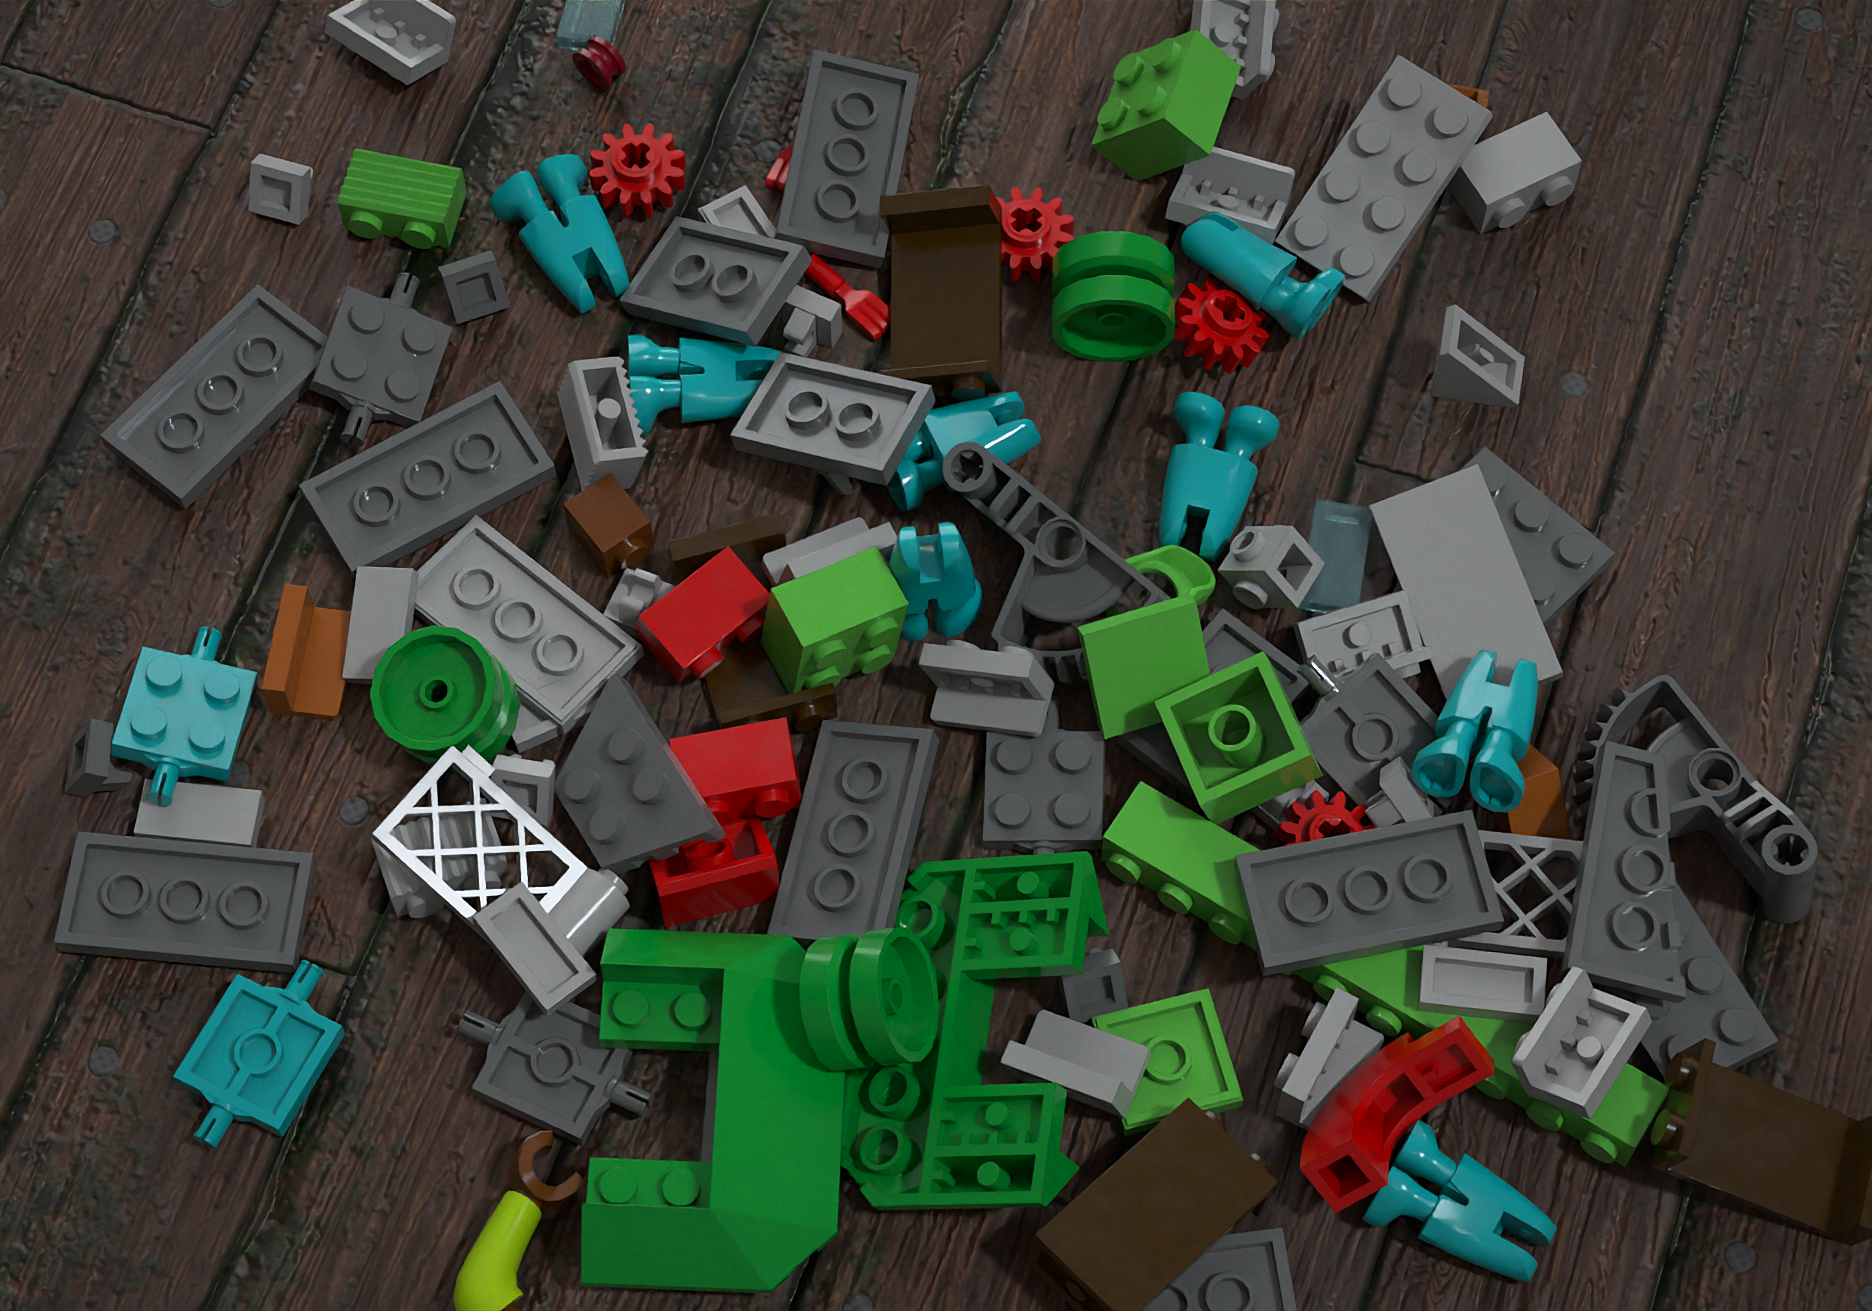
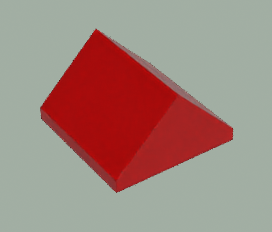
(717, 875)

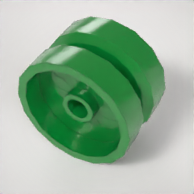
(1113, 296)
(443, 692)
(869, 999)

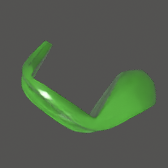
(1180, 567)

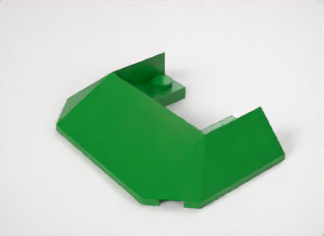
(928, 1126)
(775, 1127)

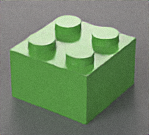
(1165, 105)
(834, 622)
(1238, 738)

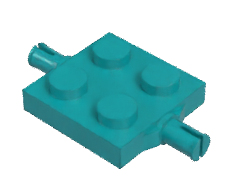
(184, 715)
(259, 1055)

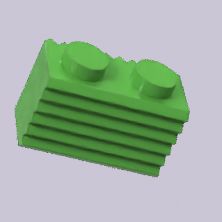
(401, 199)

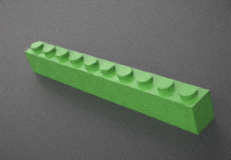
(1194, 871)

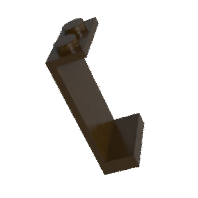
(946, 289)
(746, 683)
(1765, 1147)
(1151, 1214)

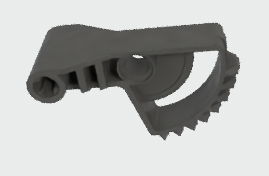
(1044, 584)
(1744, 819)

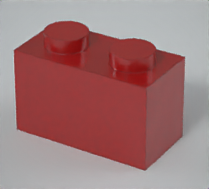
(704, 617)
(743, 769)

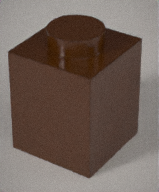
(609, 526)

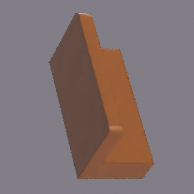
(306, 658)

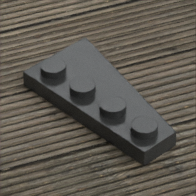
(1625, 882)

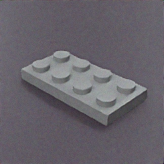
(1384, 177)

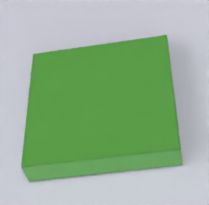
(1141, 660)
(1185, 1058)

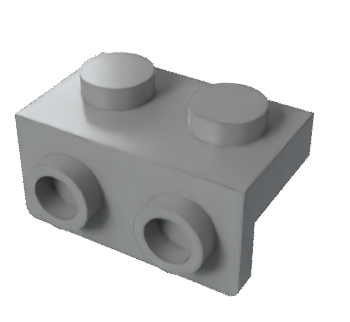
(1243, 33)
(395, 35)
(1236, 185)
(827, 549)
(1354, 633)
(987, 688)
(1578, 1045)
(1331, 1055)

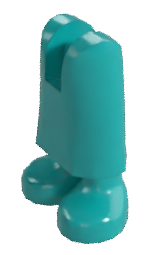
(564, 249)
(1260, 272)
(712, 381)
(984, 420)
(1208, 480)
(936, 570)
(1484, 723)
(1467, 1212)

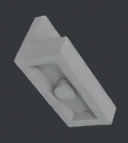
(1082, 1059)

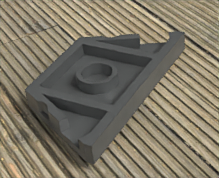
(630, 787)

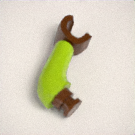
(490, 1269)

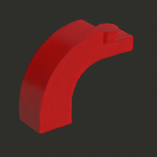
(1373, 1108)

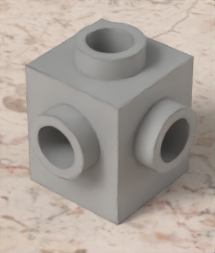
(1270, 567)

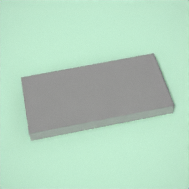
(1463, 578)
(524, 620)

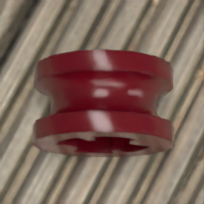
(599, 62)

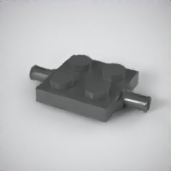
(380, 358)
(1365, 725)
(1044, 789)
(552, 1068)

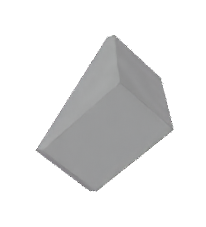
(1475, 363)

